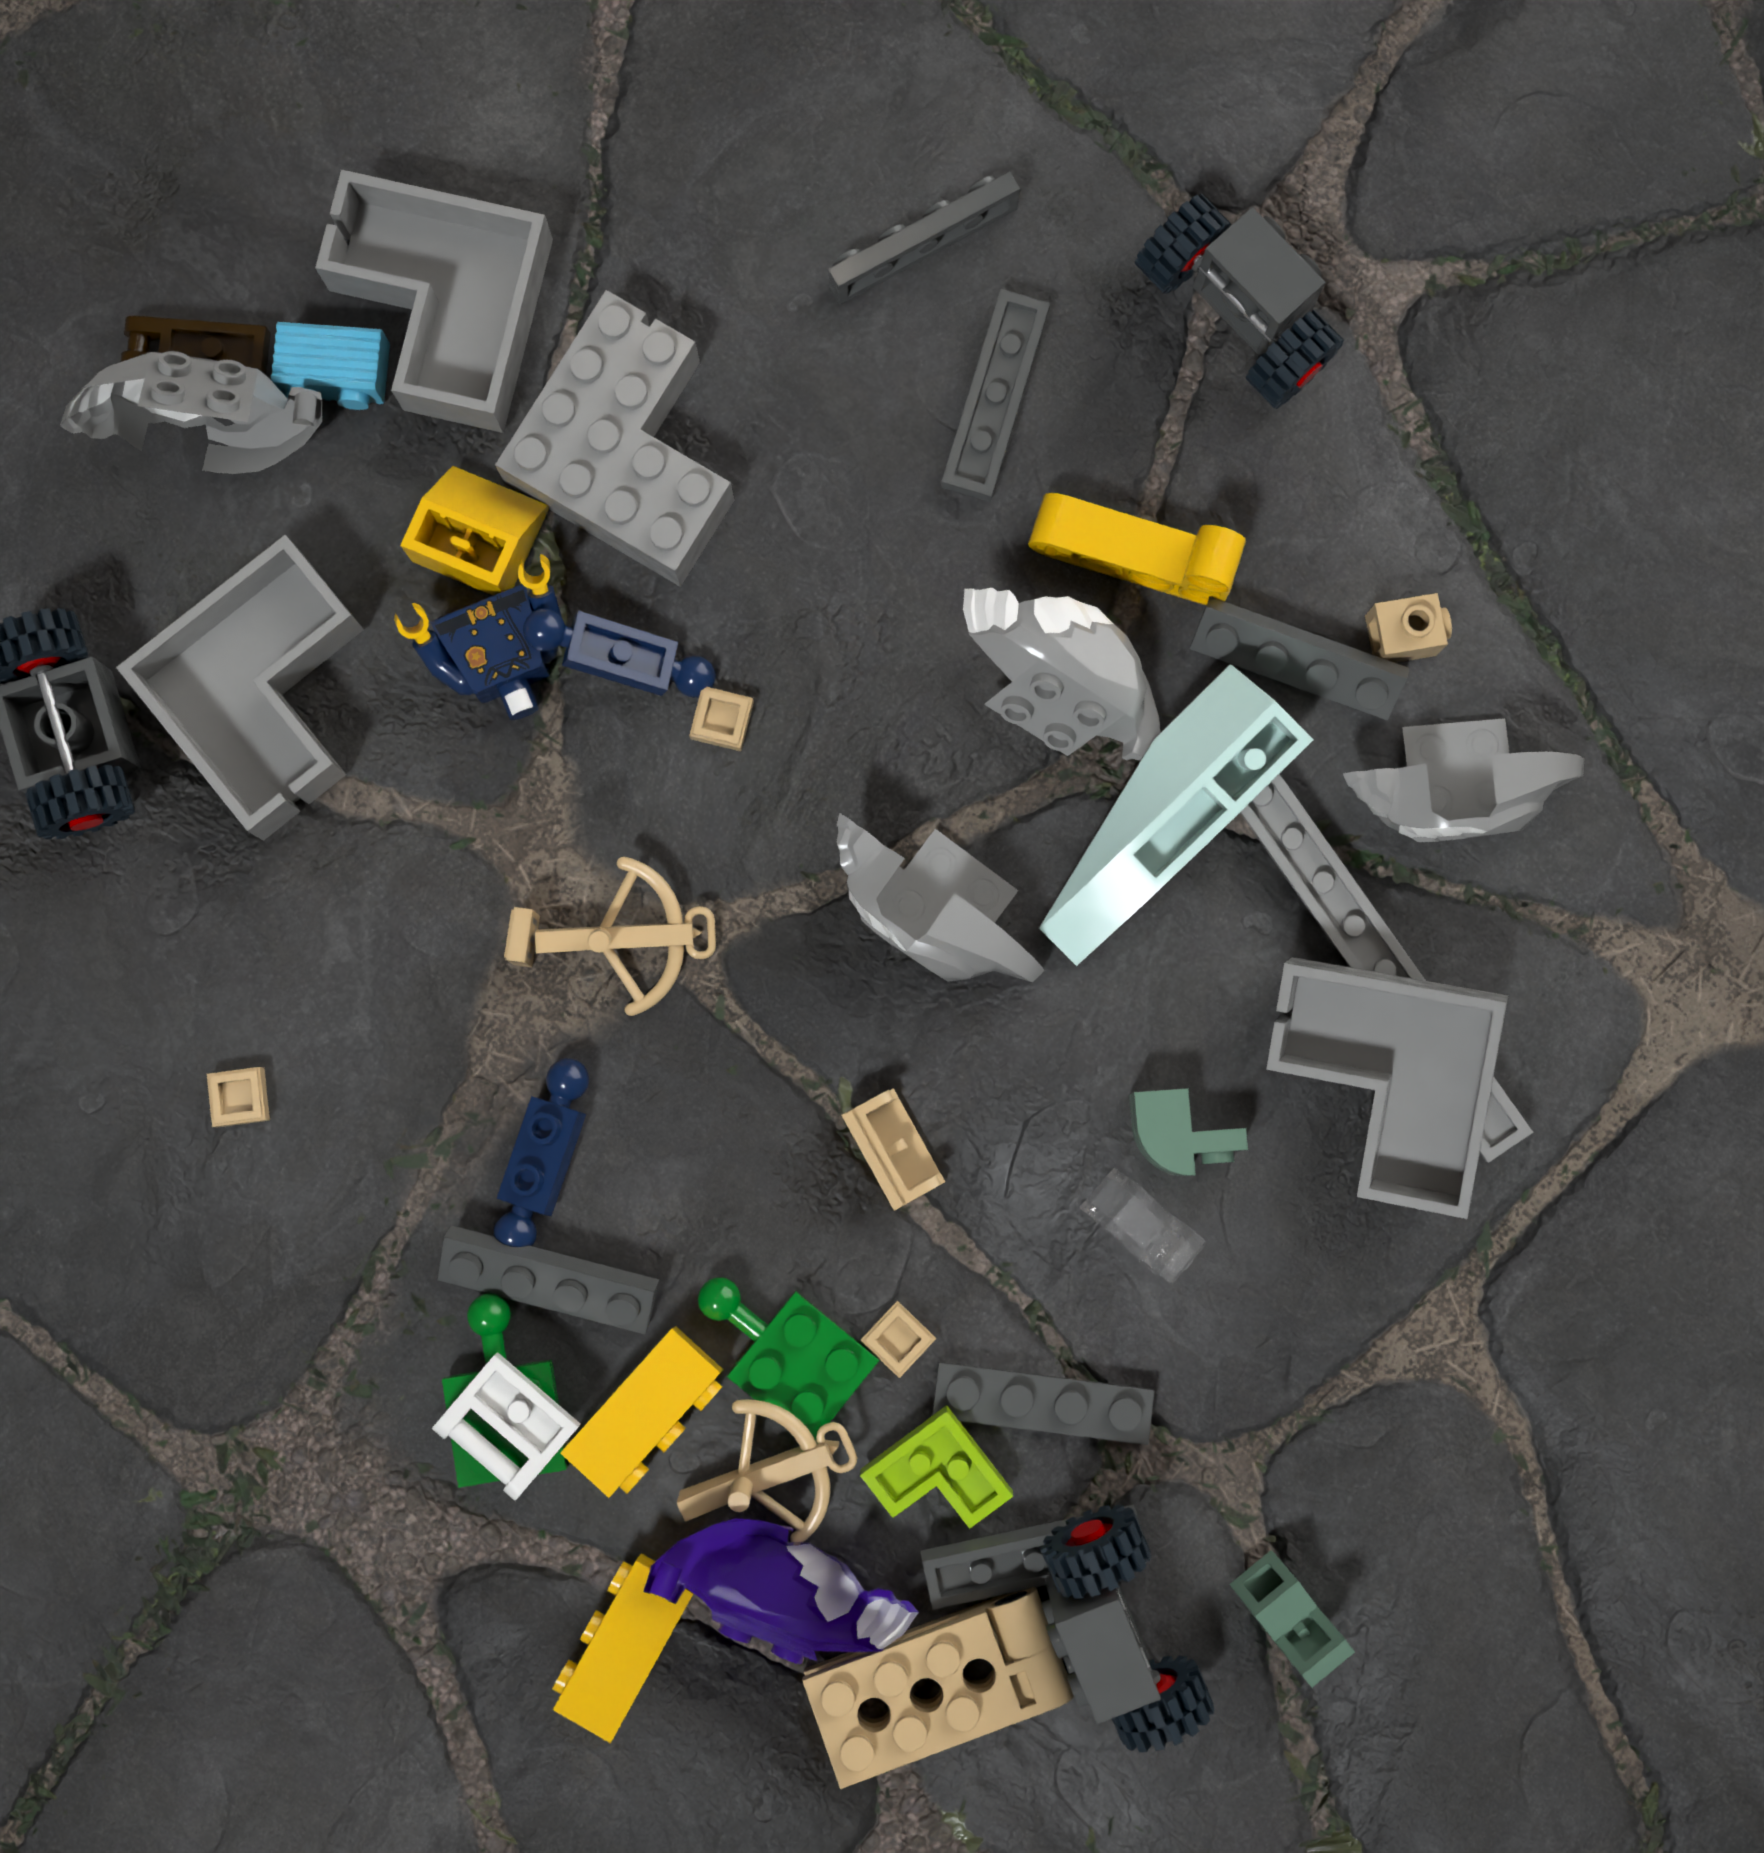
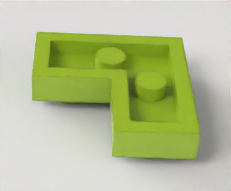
(940, 1456)

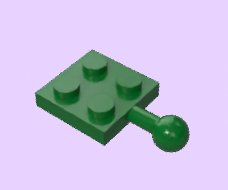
(488, 1318)
(795, 1359)

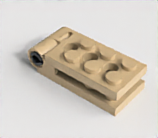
(1022, 1684)

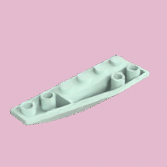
(1173, 805)

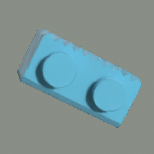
(332, 360)

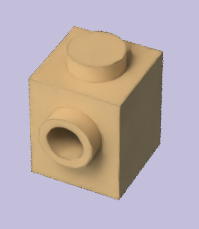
(1408, 628)

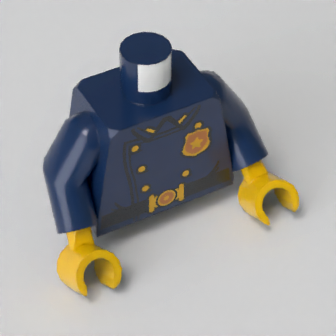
(484, 644)

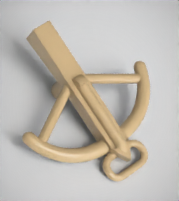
(608, 937)
(750, 1479)

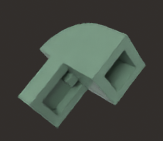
(1166, 1137)
(1291, 1618)

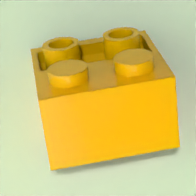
(474, 531)

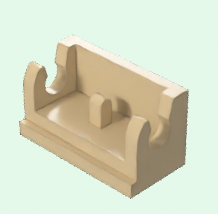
(893, 1148)

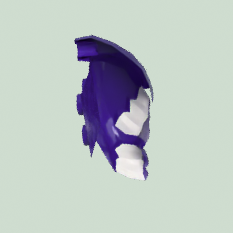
(779, 1591)

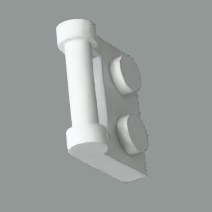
(518, 1413)

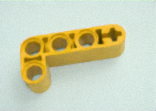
(1138, 548)

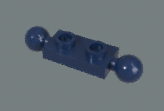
(618, 653)
(542, 1154)

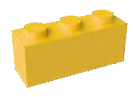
(644, 1413)
(618, 1652)

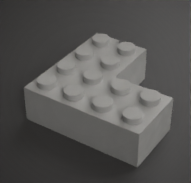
(463, 272)
(594, 449)
(222, 678)
(1423, 1053)

